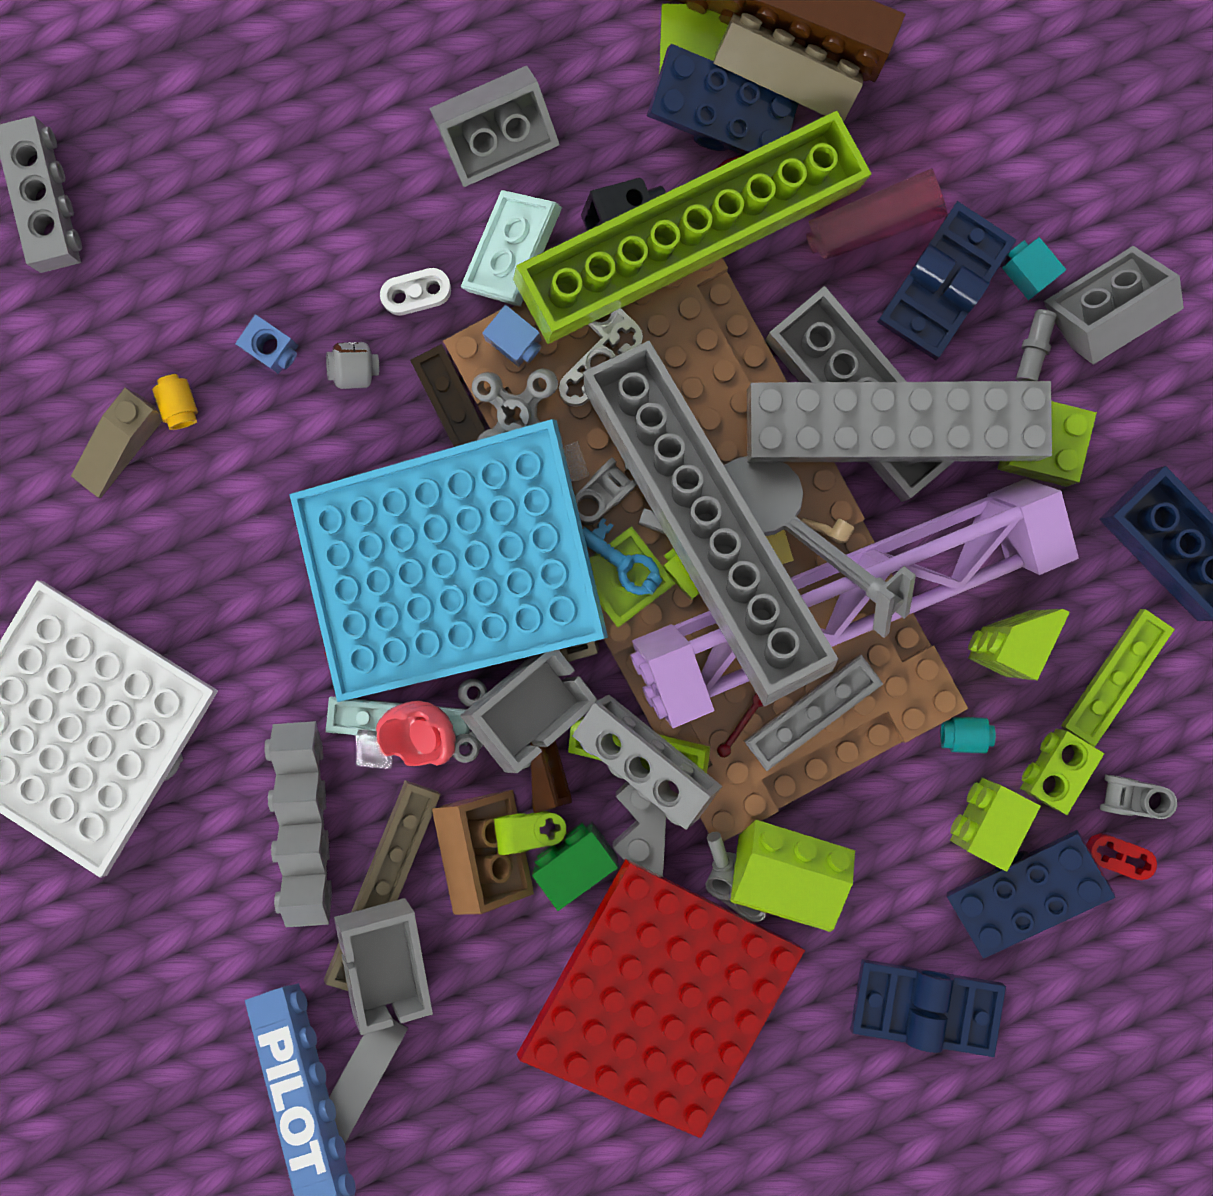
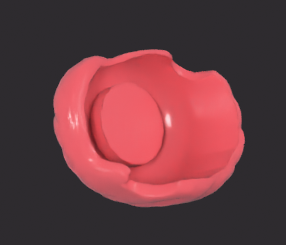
(416, 734)

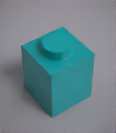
(1032, 267)

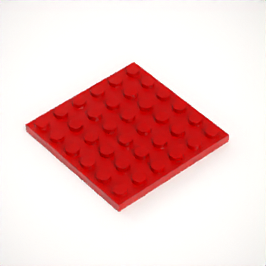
(660, 1000)

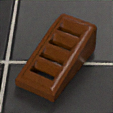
(549, 780)

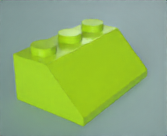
(1019, 643)
(792, 875)

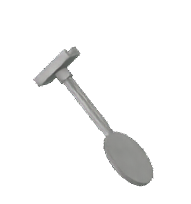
(775, 501)

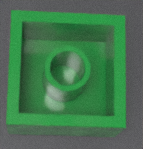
(574, 865)

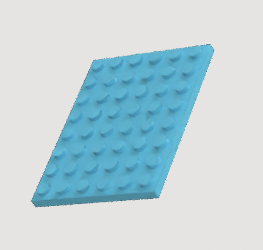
(449, 562)

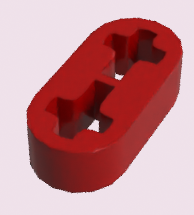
(1123, 850)

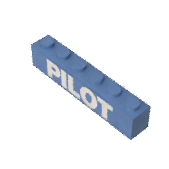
(299, 1094)

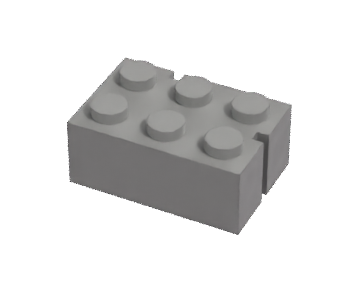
(529, 708)
(383, 965)

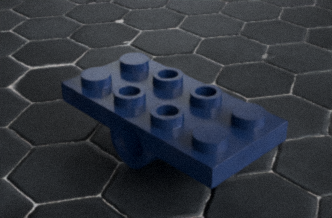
(718, 104)
(947, 280)
(1032, 895)
(928, 1008)

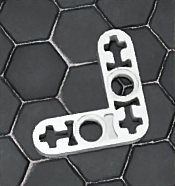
(609, 333)

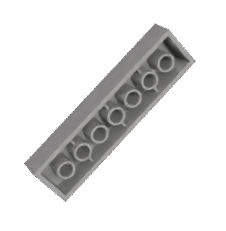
(899, 421)

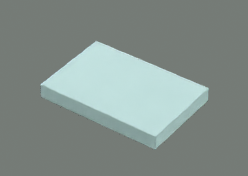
(513, 234)

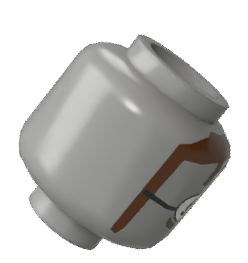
(351, 365)

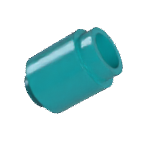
(967, 735)

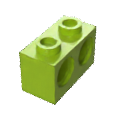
(1069, 776)

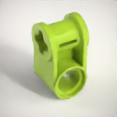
(522, 831)

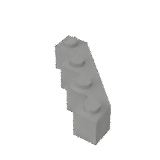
(645, 838)
(301, 839)

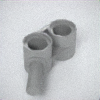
(721, 878)

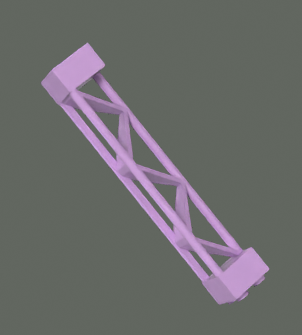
(1022, 517)

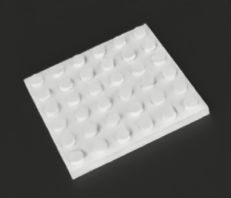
(87, 726)

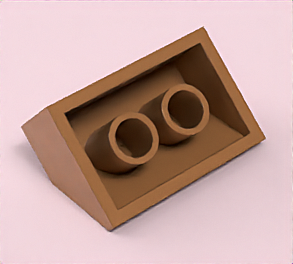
(469, 851)

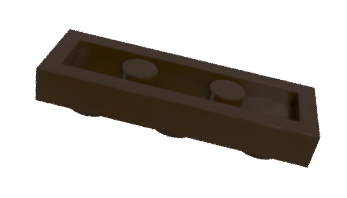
(448, 396)

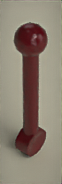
(724, 749)

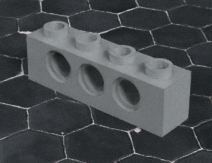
(18, 144)
(665, 761)

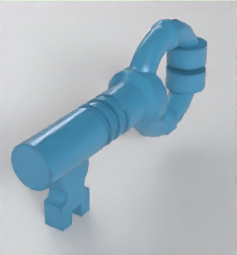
(595, 541)

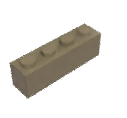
(788, 67)

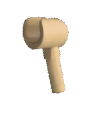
(839, 533)

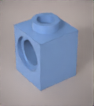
(257, 334)
(513, 336)

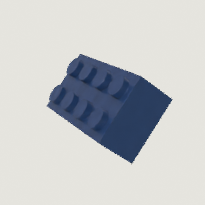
(1169, 536)

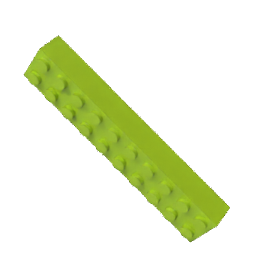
(690, 227)

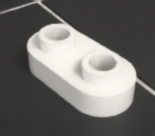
(415, 287)

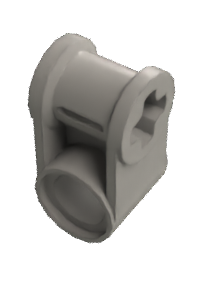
(605, 491)
(1132, 798)

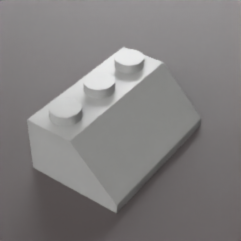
(495, 125)
(1116, 303)

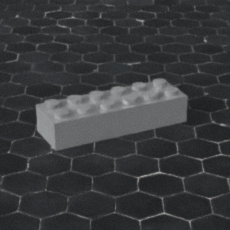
(828, 346)

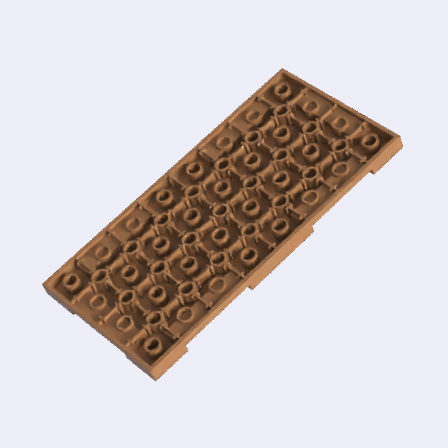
(713, 357)

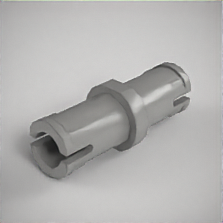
(1036, 345)

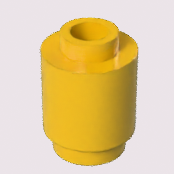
(175, 402)

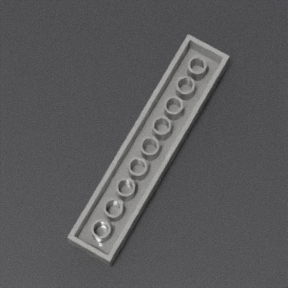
(709, 524)

